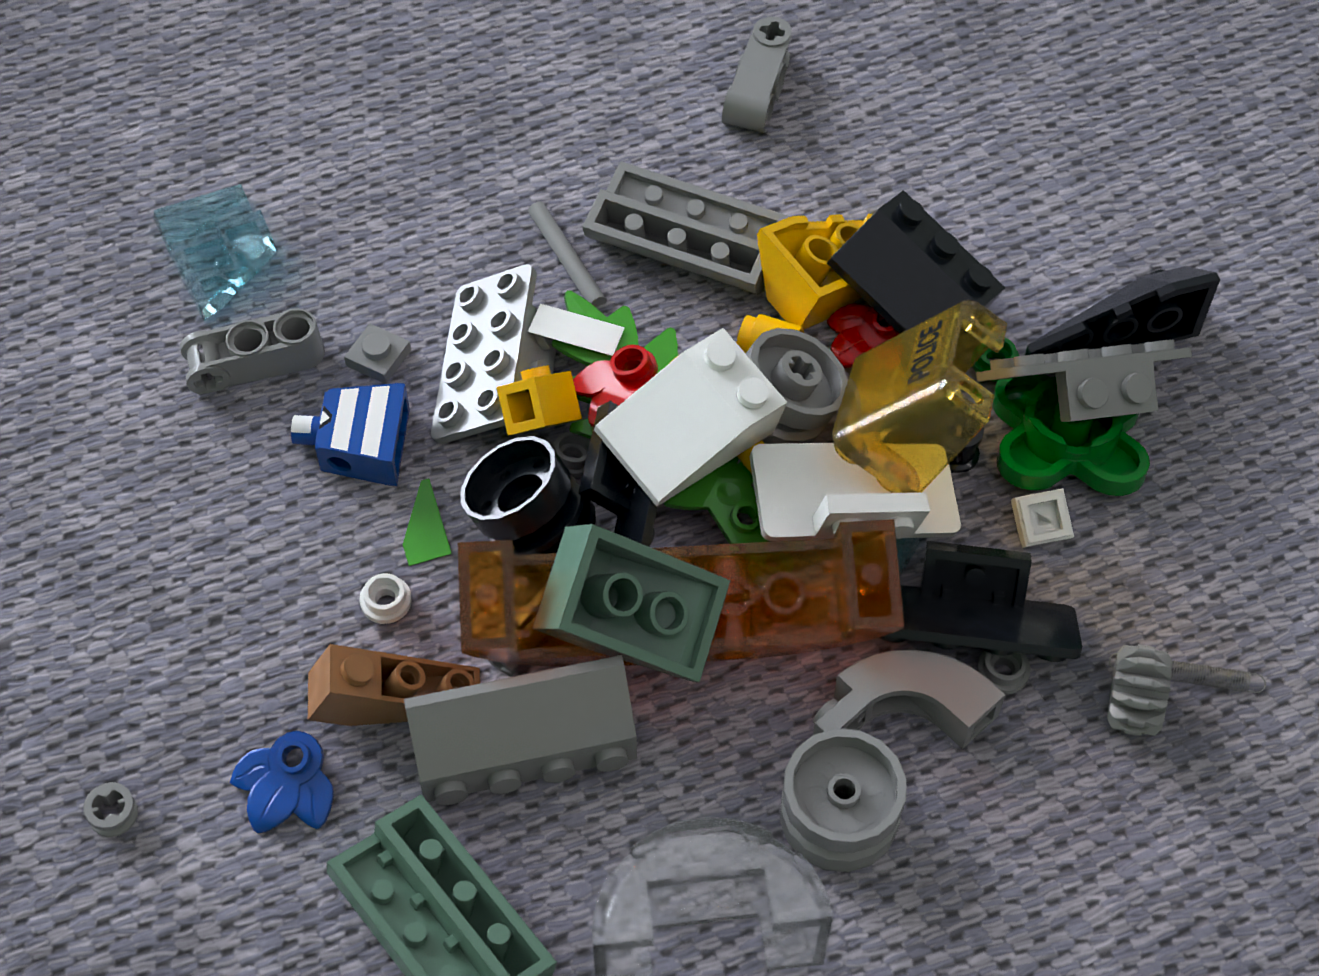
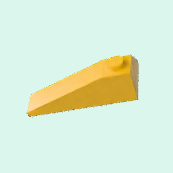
(797, 270)

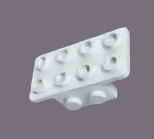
(811, 489)

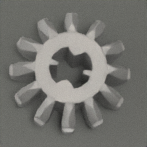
(1139, 690)

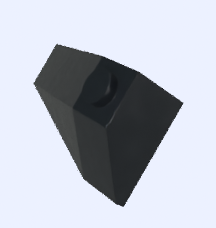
(1147, 310)

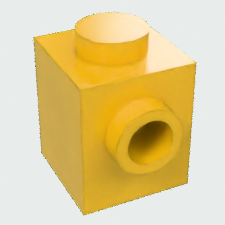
(538, 400)

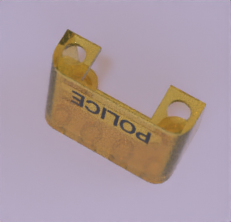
(904, 399)

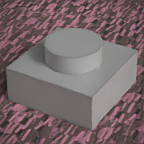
(377, 353)

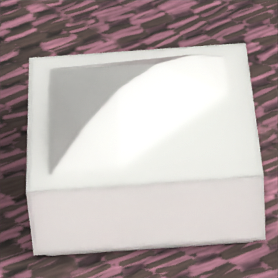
(1042, 518)

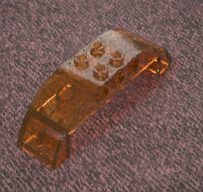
(777, 603)

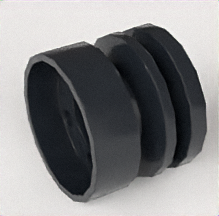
(524, 496)

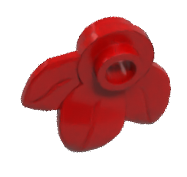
(857, 332)
(615, 378)

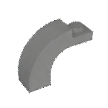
(913, 683)

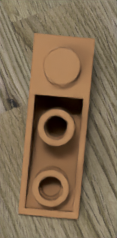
(370, 686)

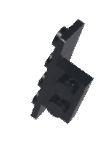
(613, 488)

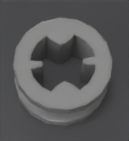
(113, 824)

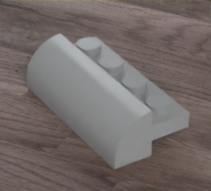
(681, 226)

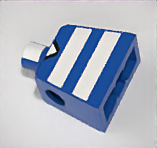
(358, 432)

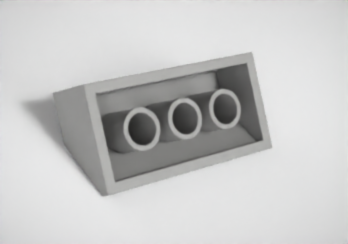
(522, 730)

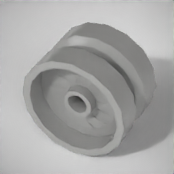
(807, 379)
(842, 799)

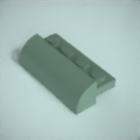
(434, 901)

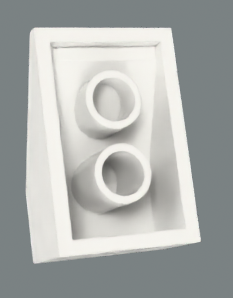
(692, 417)

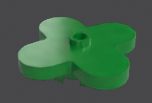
(1047, 450)

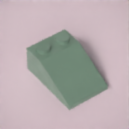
(631, 602)

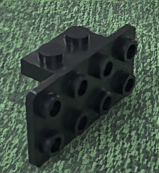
(979, 601)

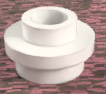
(380, 586)

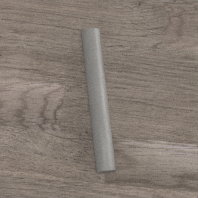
(566, 254)

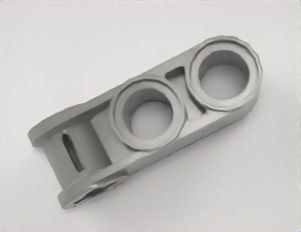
(759, 76)
(252, 350)

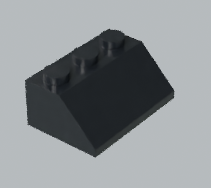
(911, 266)

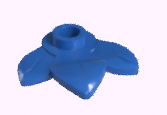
(285, 790)

